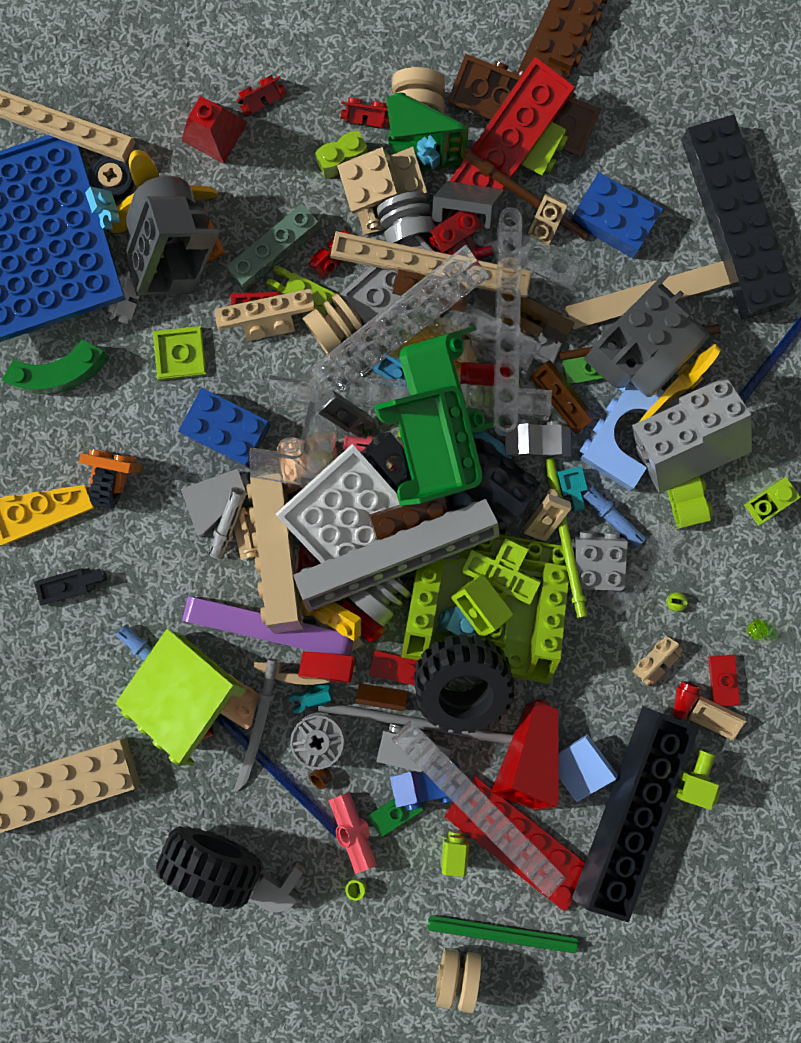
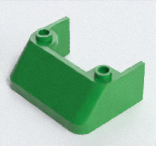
(431, 366)

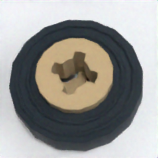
(119, 184)

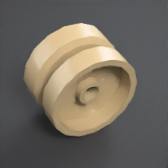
(421, 84)
(453, 980)

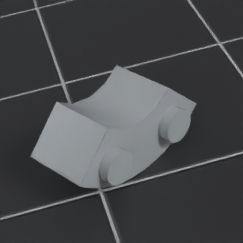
(540, 440)

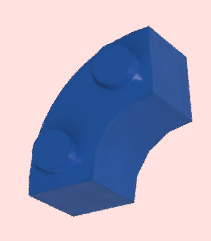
(415, 788)

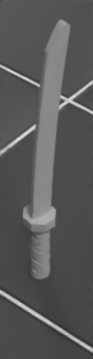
(265, 697)

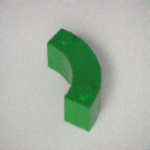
(60, 375)

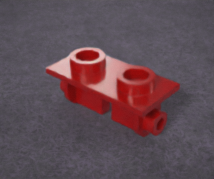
(268, 89)
(355, 111)
(454, 229)
(323, 262)
(480, 373)

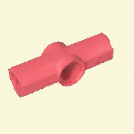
(352, 833)

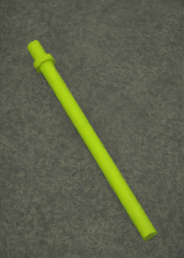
(578, 598)

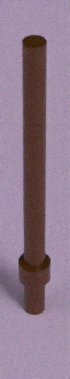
(487, 168)

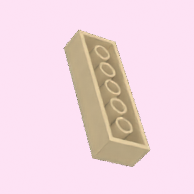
(276, 557)
(66, 784)

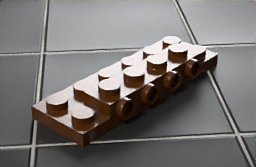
(562, 34)
(485, 86)

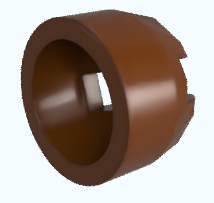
(320, 778)

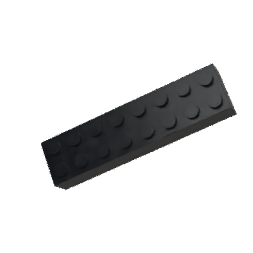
(738, 217)
(635, 815)

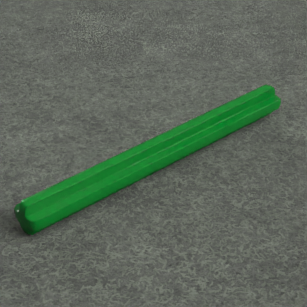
(502, 934)

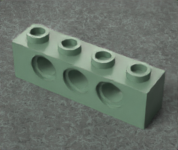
(273, 247)

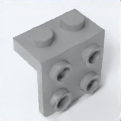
(601, 560)

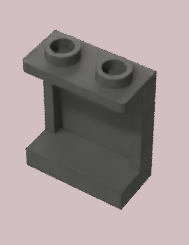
(470, 199)

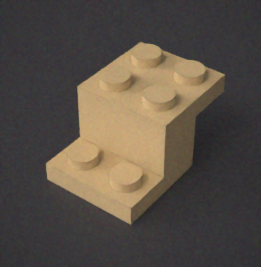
(378, 176)

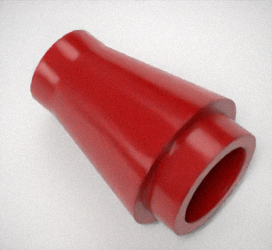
(685, 699)

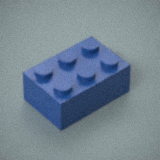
(616, 215)
(224, 427)

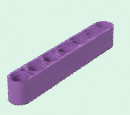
(250, 624)

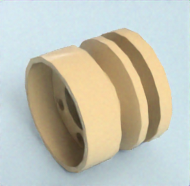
(334, 326)

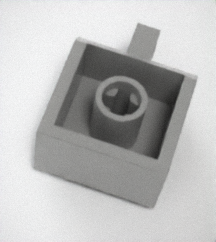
(392, 755)

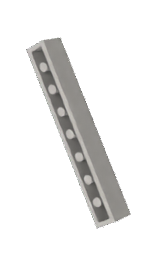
(396, 555)

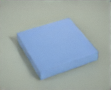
(584, 768)

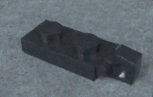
(67, 585)

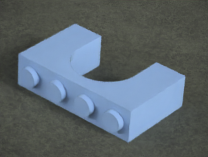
(603, 451)

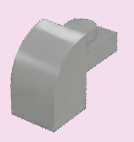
(278, 896)

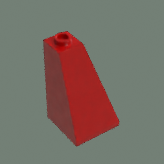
(212, 129)
(532, 760)

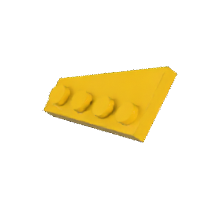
(40, 510)

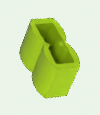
(334, 153)
(689, 503)
(455, 854)

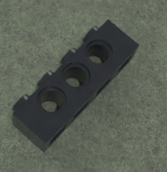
(378, 452)

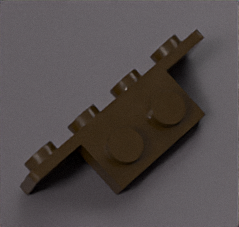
(534, 317)

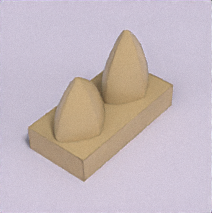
(547, 516)

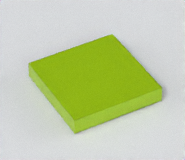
(180, 353)

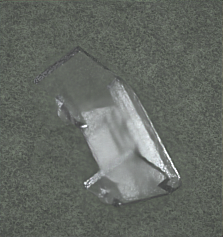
(296, 459)

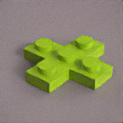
(504, 571)

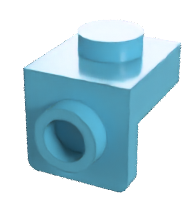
(454, 622)

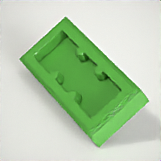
(579, 371)

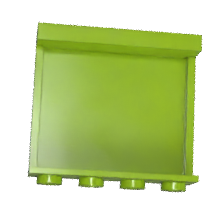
(177, 696)

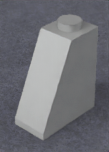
(208, 499)

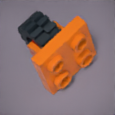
(108, 475)

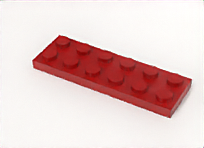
(518, 124)
(560, 856)

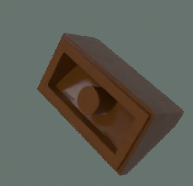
(381, 697)

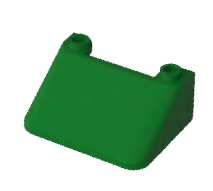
(414, 120)
(435, 444)

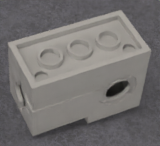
(695, 435)

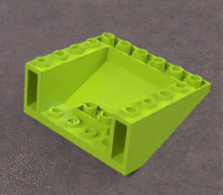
(528, 638)

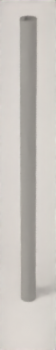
(402, 720)

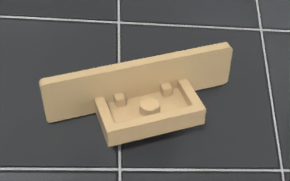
(265, 316)

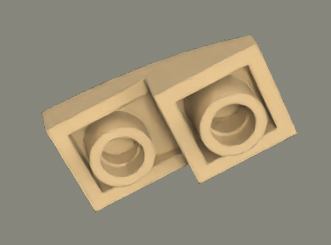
(547, 219)

